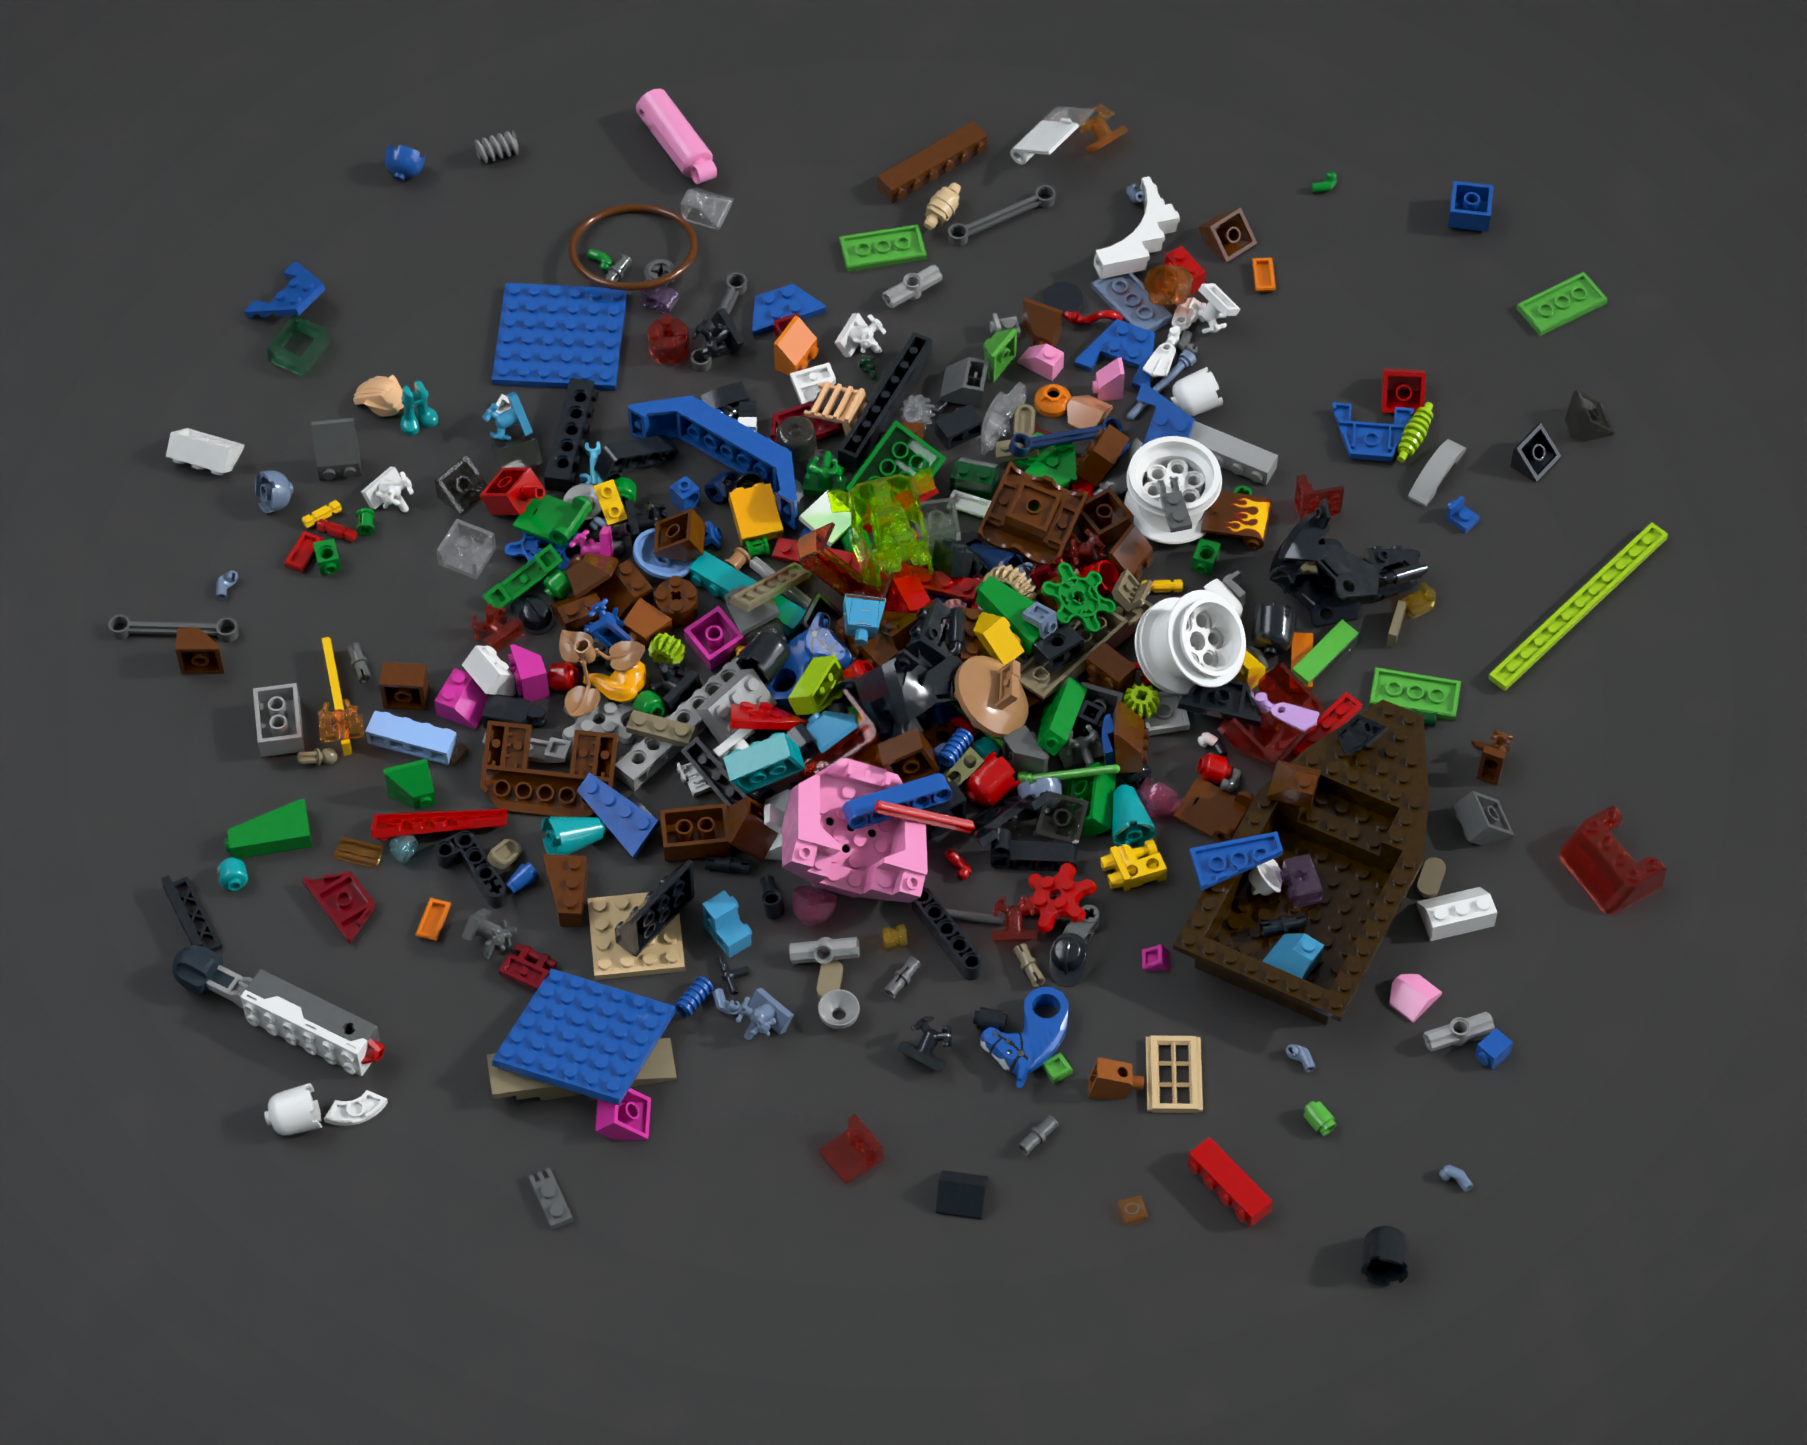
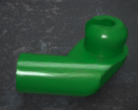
(1326, 185)
(600, 257)

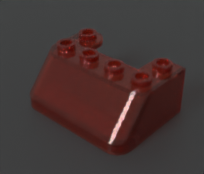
(1274, 737)
(1606, 867)

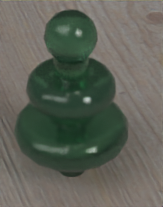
(869, 367)

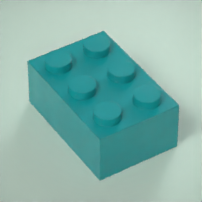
(764, 762)

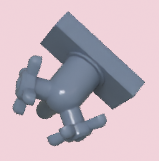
(763, 1014)

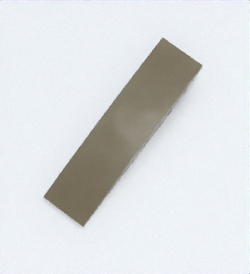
(1113, 631)
(657, 1069)

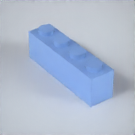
(411, 737)

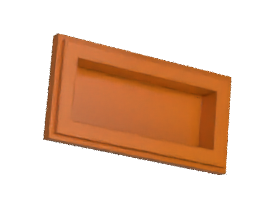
(1263, 274)
(433, 919)

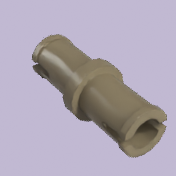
(1029, 965)

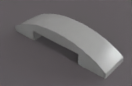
(1435, 471)
(547, 751)

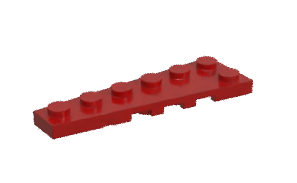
(403, 824)

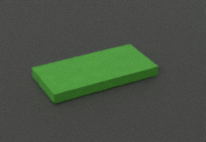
(882, 248)
(1562, 303)
(1416, 692)

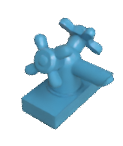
(508, 418)

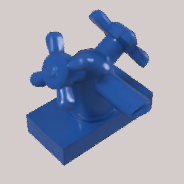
(607, 627)

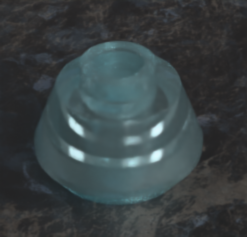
(403, 847)

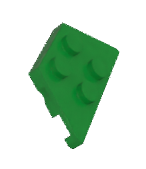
(1058, 457)

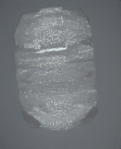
(917, 410)

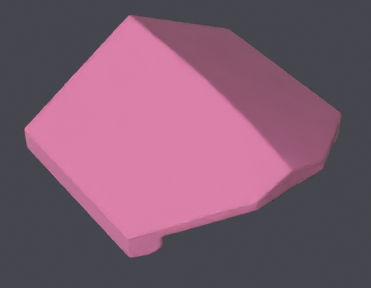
(1412, 995)

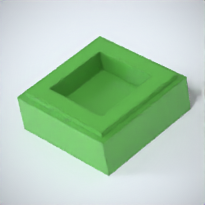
(1057, 1068)

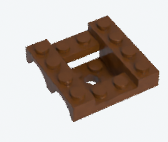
(1018, 529)

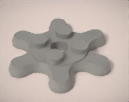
(612, 714)

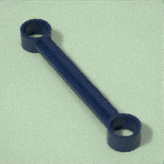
(1058, 438)

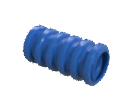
(955, 747)
(694, 996)

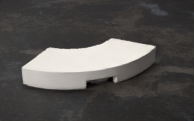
(355, 1111)

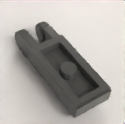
(1174, 507)

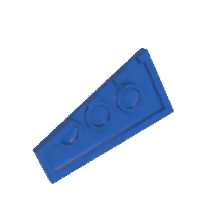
(622, 817)
(1229, 858)

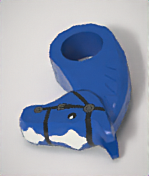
(811, 643)
(1040, 1038)

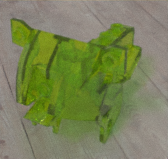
(887, 507)

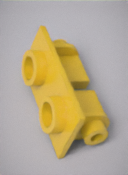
(610, 502)

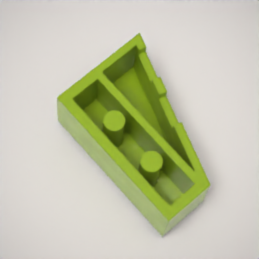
(817, 686)

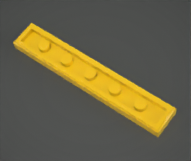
(335, 687)

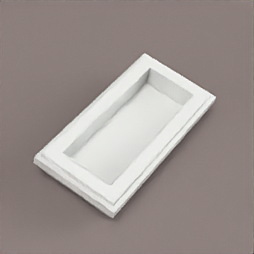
(970, 504)

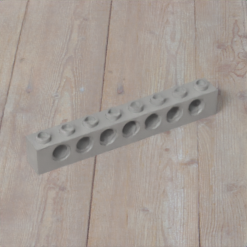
(653, 760)

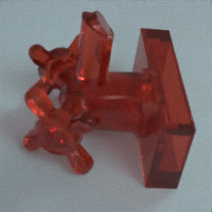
(1084, 553)
(499, 634)
(1013, 921)

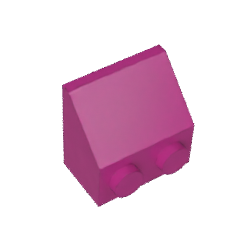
(461, 700)
(627, 1120)

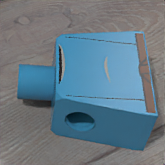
(862, 616)

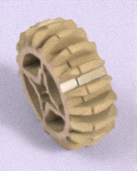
(1014, 580)

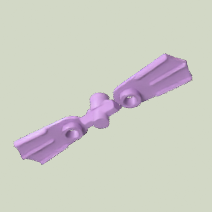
(1293, 715)

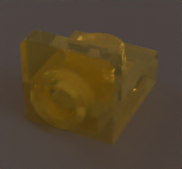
(1420, 601)

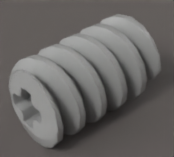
(496, 146)

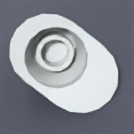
(1265, 878)

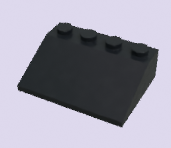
(656, 910)

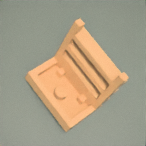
(848, 410)

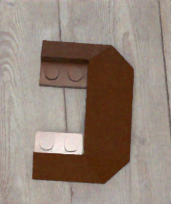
(540, 791)

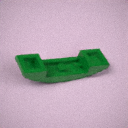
(524, 578)

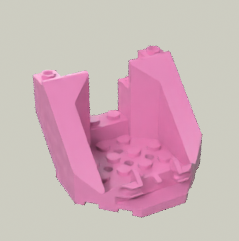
(879, 867)

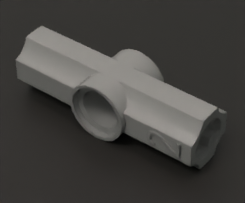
(912, 286)
(839, 949)
(1446, 1035)

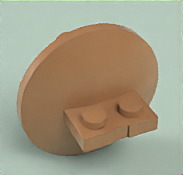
(991, 695)

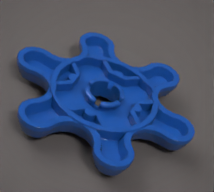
(529, 547)

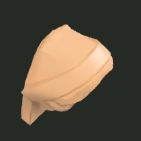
(380, 395)

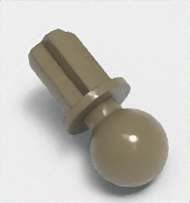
(327, 756)

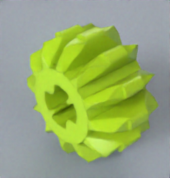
(666, 649)
(1142, 700)

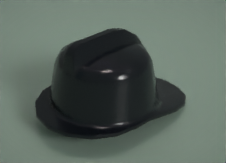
(534, 614)
(1067, 959)

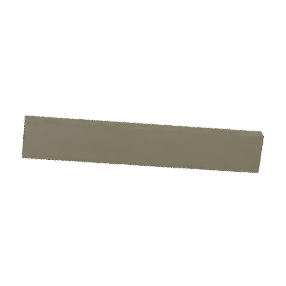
(769, 587)

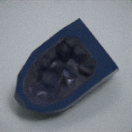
(719, 487)

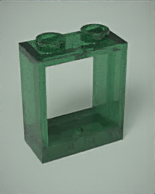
(290, 360)

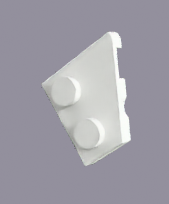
(807, 381)

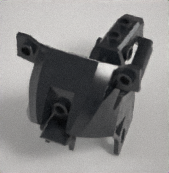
(1341, 575)
(914, 679)

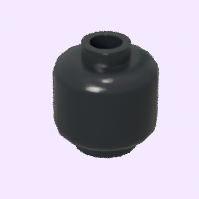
(1136, 778)

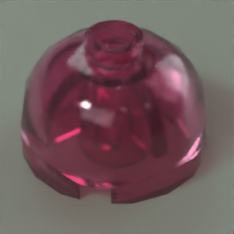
(1158, 799)
(813, 906)

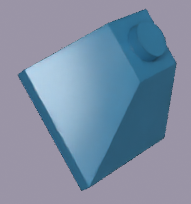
(830, 727)
(1296, 954)

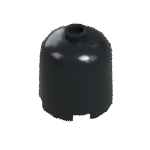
(1273, 628)
(766, 655)
(1385, 1255)

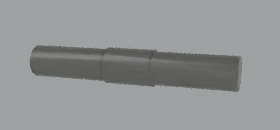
(976, 917)

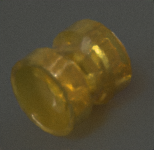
(894, 936)

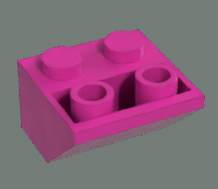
(528, 673)

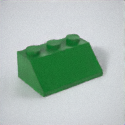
(1099, 793)

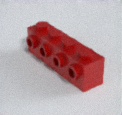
(1229, 1182)

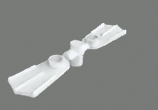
(1161, 359)

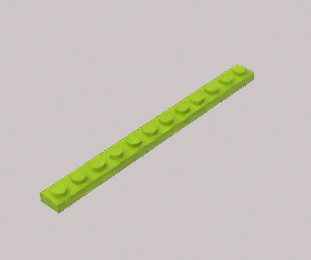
(1577, 606)

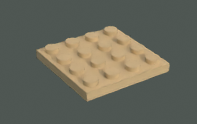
(612, 960)

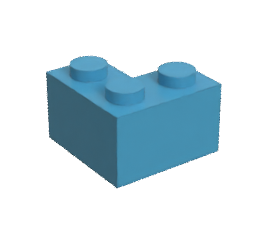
(724, 924)

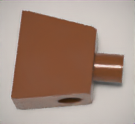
(646, 622)
(1112, 1079)

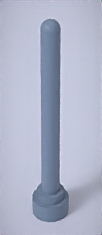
(1185, 361)

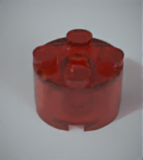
(668, 340)

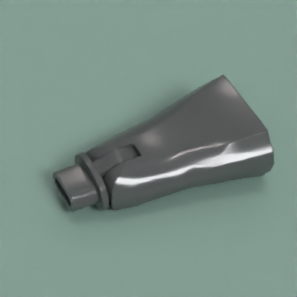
(1117, 474)

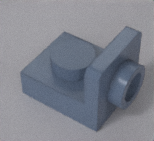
(1042, 618)

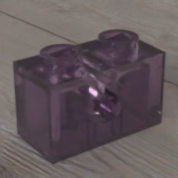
(1301, 881)

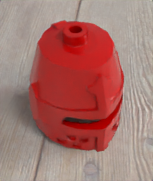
(1108, 573)

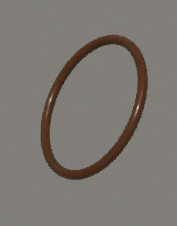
(635, 286)

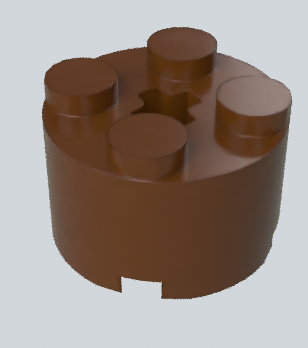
(677, 600)

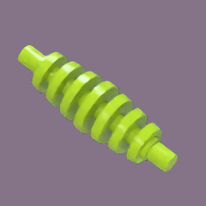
(1415, 432)

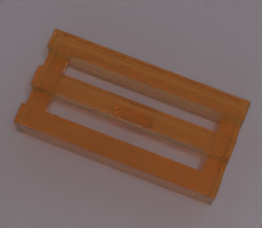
(359, 848)

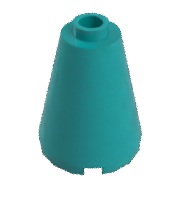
(1129, 818)
(570, 834)

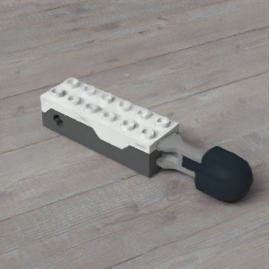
(284, 1010)

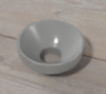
(835, 1001)

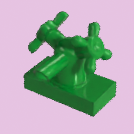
(823, 478)

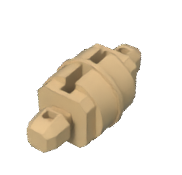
(942, 206)

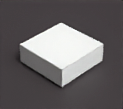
(773, 817)

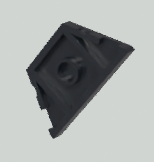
(1224, 702)

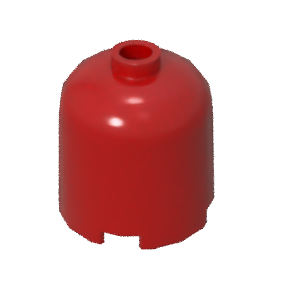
(990, 781)

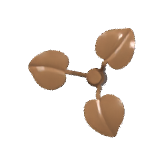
(579, 647)

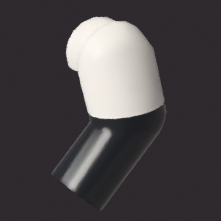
(1214, 742)

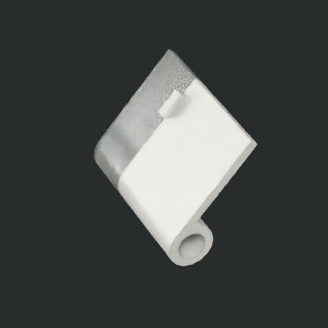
(1049, 133)

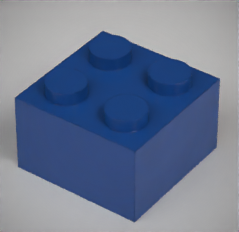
(1470, 206)

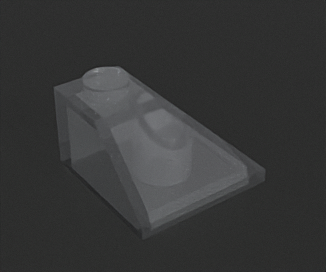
(705, 207)

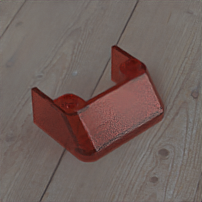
(832, 569)
(848, 747)

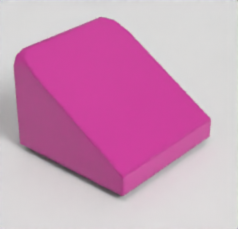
(1156, 958)

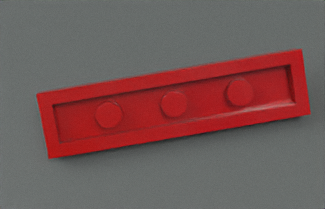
(1334, 717)

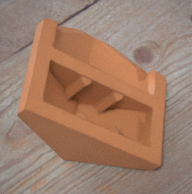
(1086, 411)

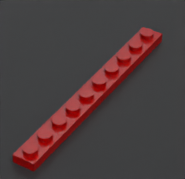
(937, 583)

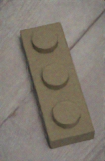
(660, 728)

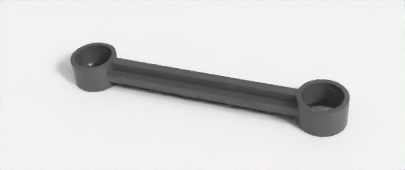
(1001, 215)
(727, 303)
(170, 628)

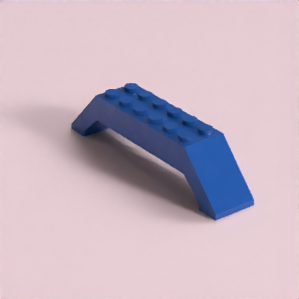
(723, 440)

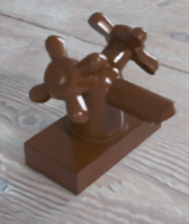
(1492, 756)

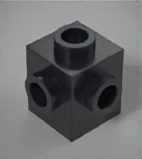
(1089, 714)

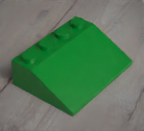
(897, 453)

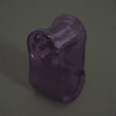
(660, 299)

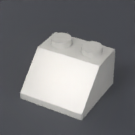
(490, 671)

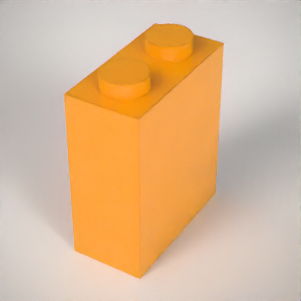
(755, 513)

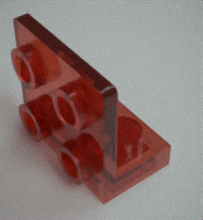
(1307, 500)
(852, 1151)

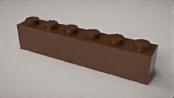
(932, 162)

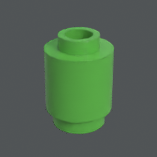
(1319, 1118)

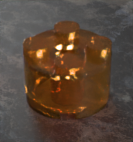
(1168, 284)

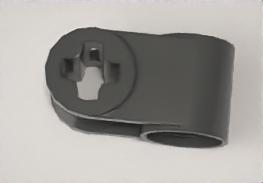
(1086, 927)

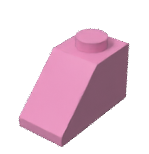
(1043, 360)
(1110, 381)

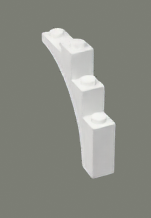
(1133, 252)

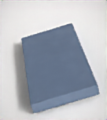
(1130, 299)

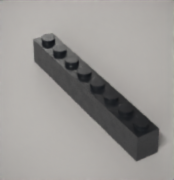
(885, 402)

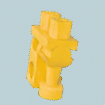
(1130, 870)

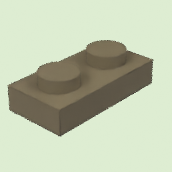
(1003, 453)

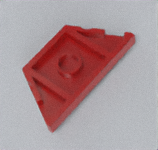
(762, 717)

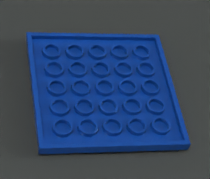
(559, 335)
(584, 1036)

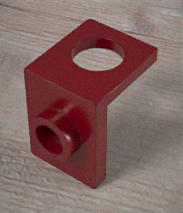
(780, 324)

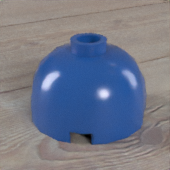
(403, 162)

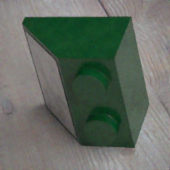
(974, 477)

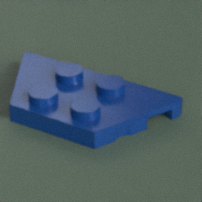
(781, 303)

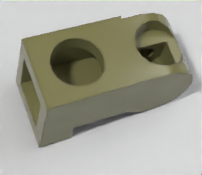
(963, 767)

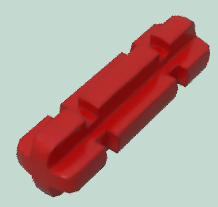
(336, 530)

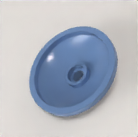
(655, 565)

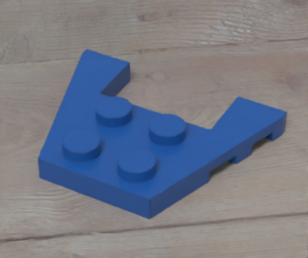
(294, 298)
(1124, 341)
(1167, 418)
(1370, 439)

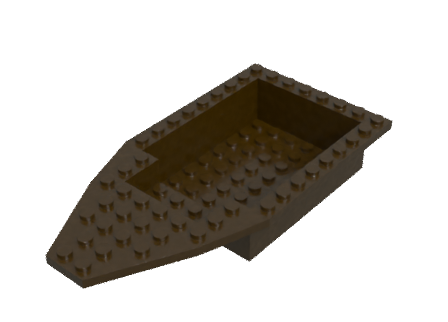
(1366, 851)

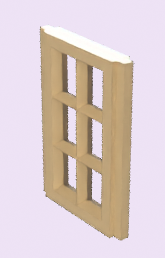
(1195, 1074)

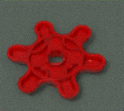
(1064, 906)

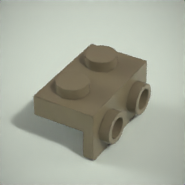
(1130, 592)

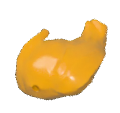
(620, 685)

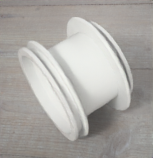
(1197, 478)
(1190, 642)

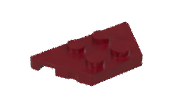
(822, 427)
(342, 901)

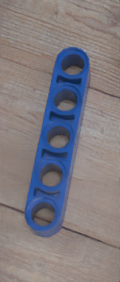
(916, 794)

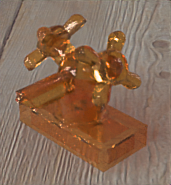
(1101, 128)
(340, 723)

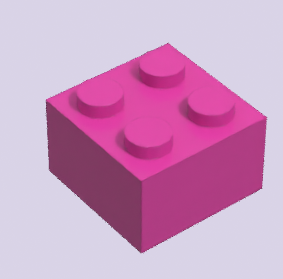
(714, 638)

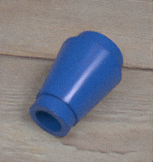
(522, 877)

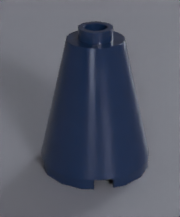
(996, 557)

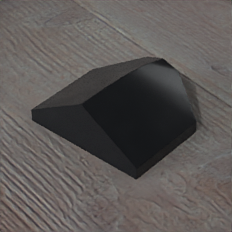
(1360, 734)

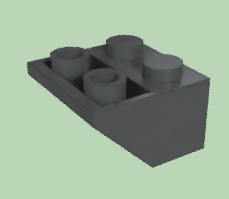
(965, 382)
(1023, 753)

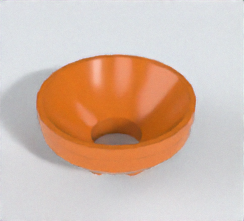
(1050, 406)

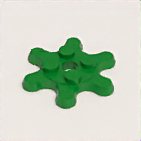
(1086, 590)

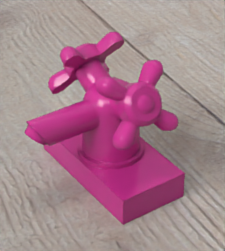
(604, 547)

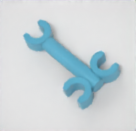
(593, 478)

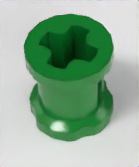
(365, 521)
(757, 547)

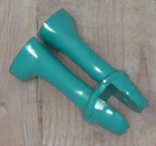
(425, 414)

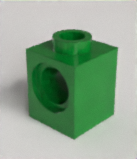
(324, 550)
(1208, 550)

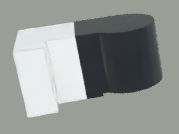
(748, 414)

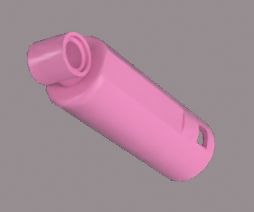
(676, 136)

